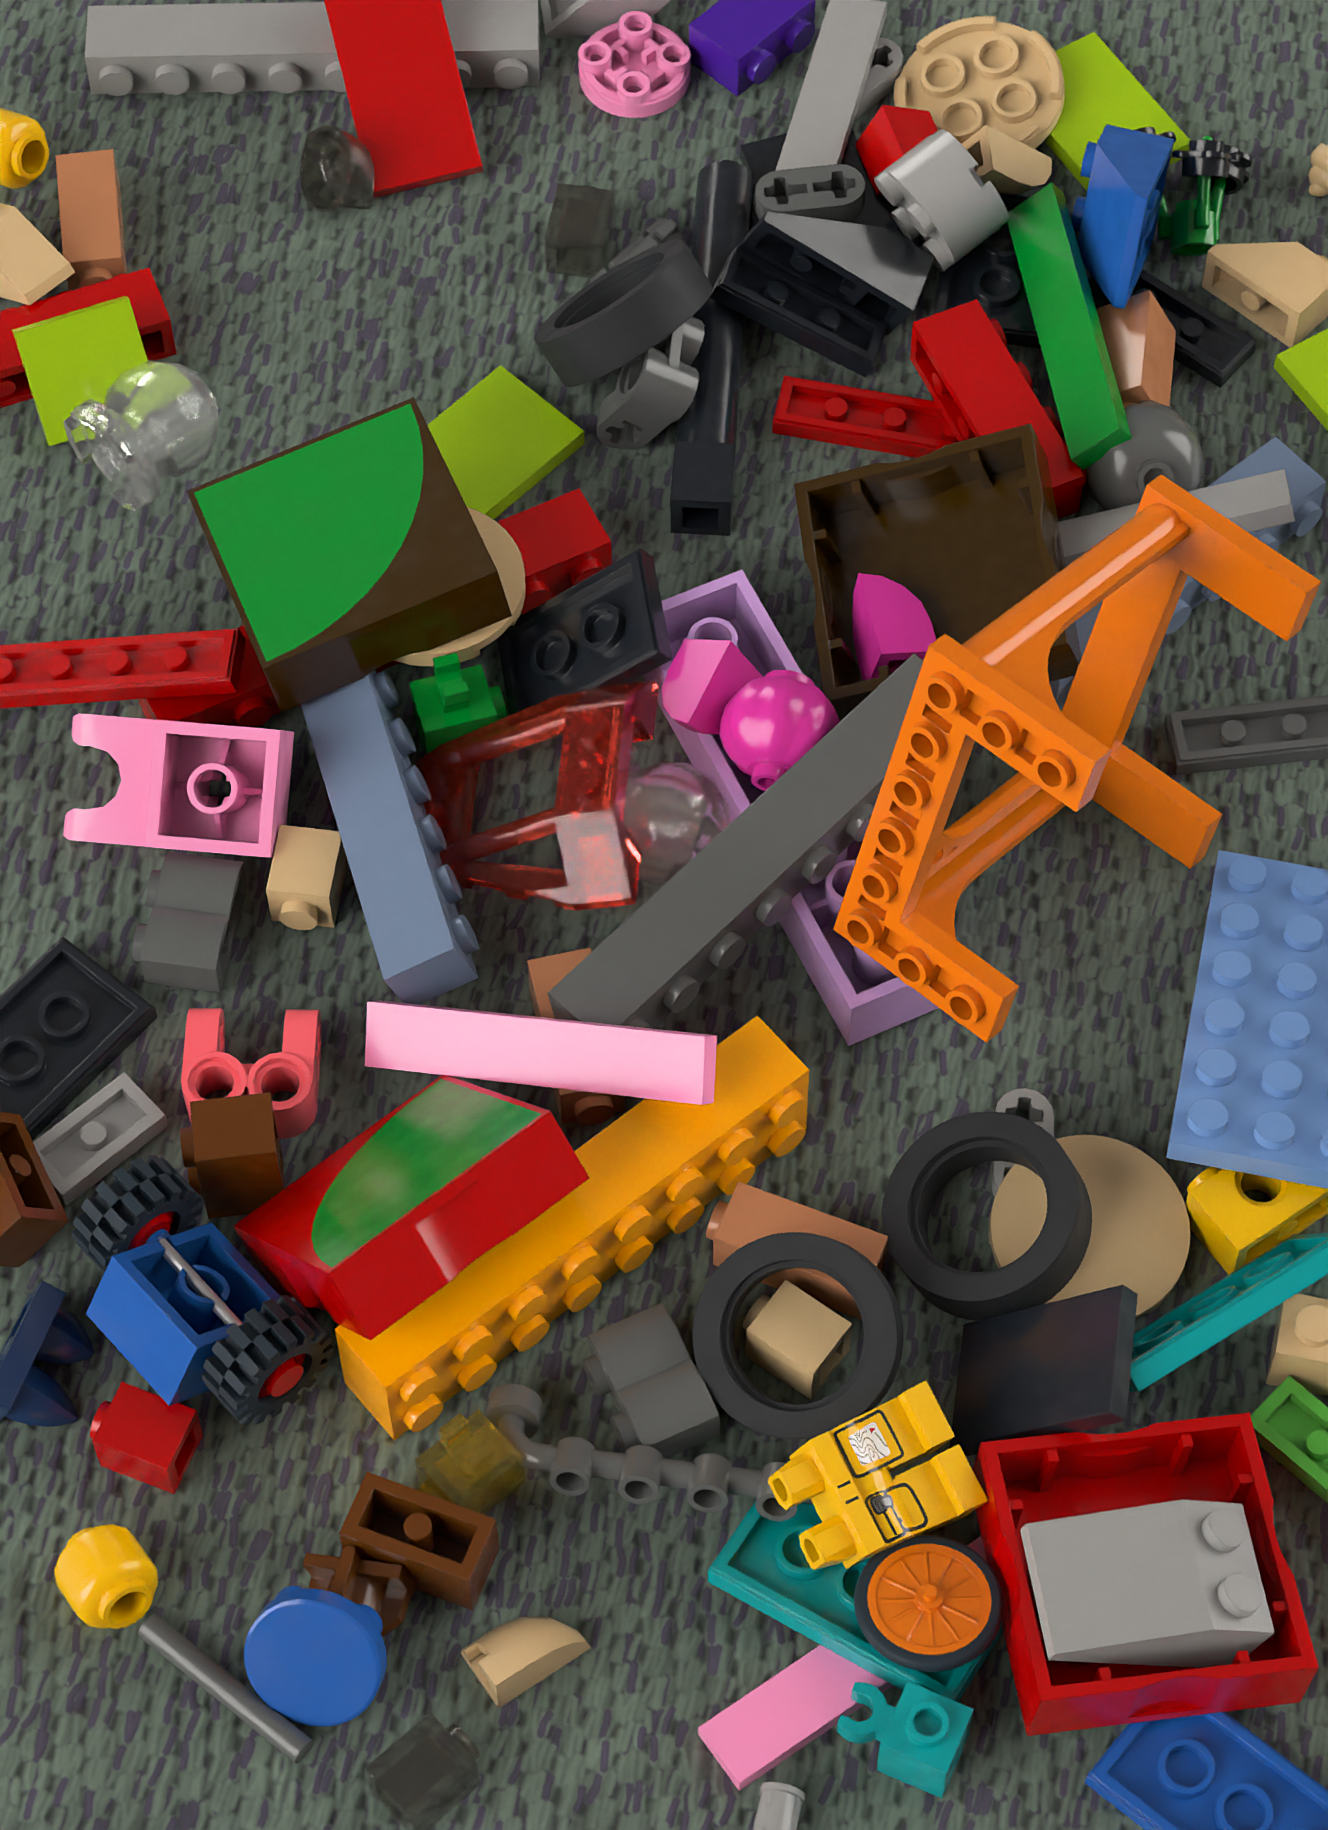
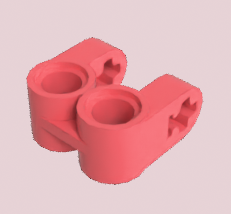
(293, 1070)

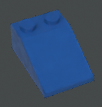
(1120, 207)

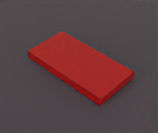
(404, 91)

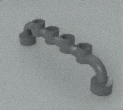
(640, 1470)

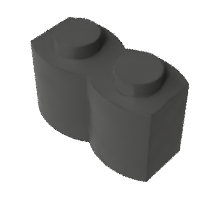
(191, 921)
(651, 1384)

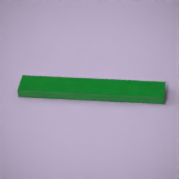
(1068, 327)

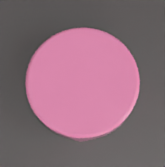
(634, 67)

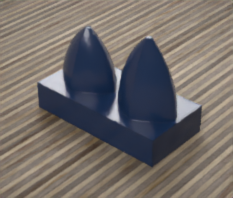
(50, 1335)

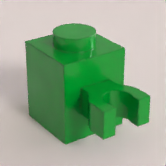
(453, 702)

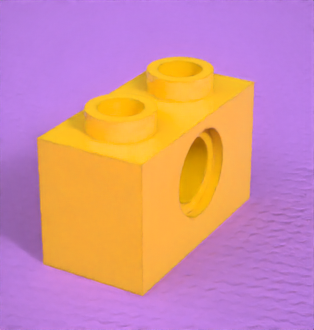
(1241, 1228)

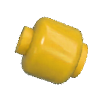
(22, 149)
(106, 1577)

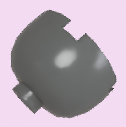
(1159, 445)

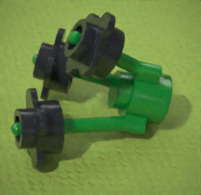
(1218, 171)

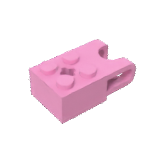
(168, 780)

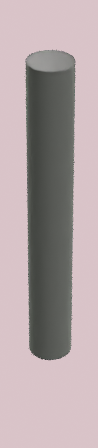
(225, 1688)

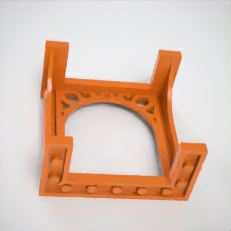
(1001, 696)

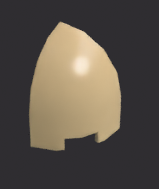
(1007, 162)
(521, 1655)

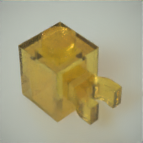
(470, 1464)

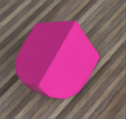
(887, 625)
(703, 682)

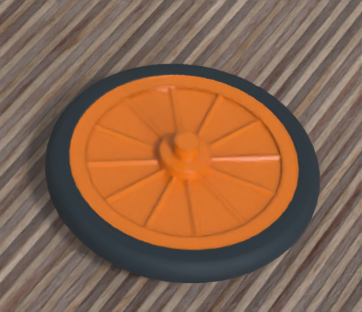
(929, 1603)

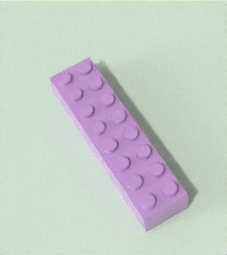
(854, 986)

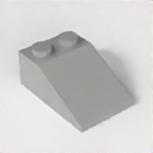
(1148, 1585)

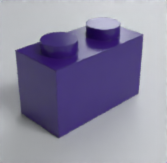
(747, 38)

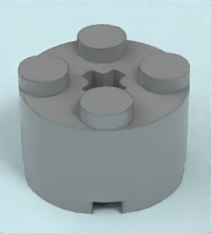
(942, 199)

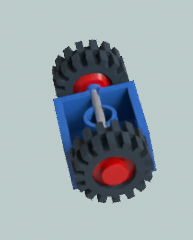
(189, 1301)

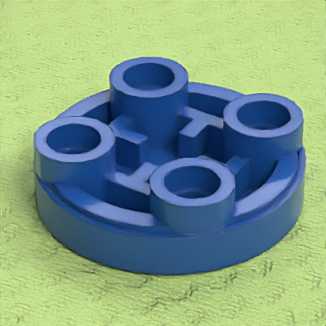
(316, 1656)

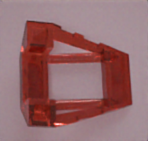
(588, 813)

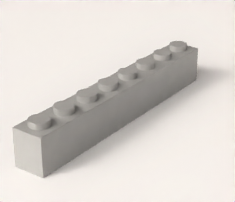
(284, 47)

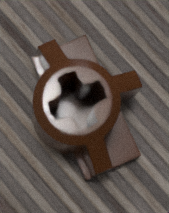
(371, 1583)

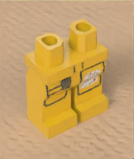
(853, 1488)

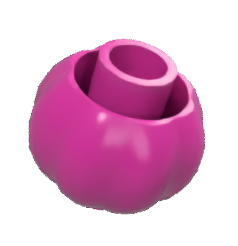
(774, 724)

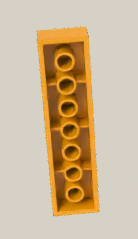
(646, 1179)

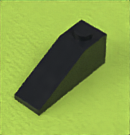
(846, 260)

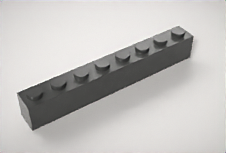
(743, 874)

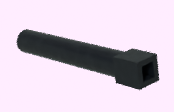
(708, 430)

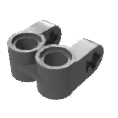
(652, 390)

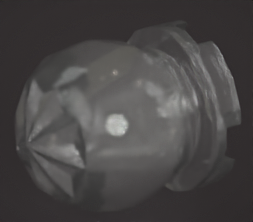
(151, 427)
(671, 815)

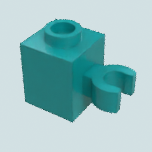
(917, 1737)

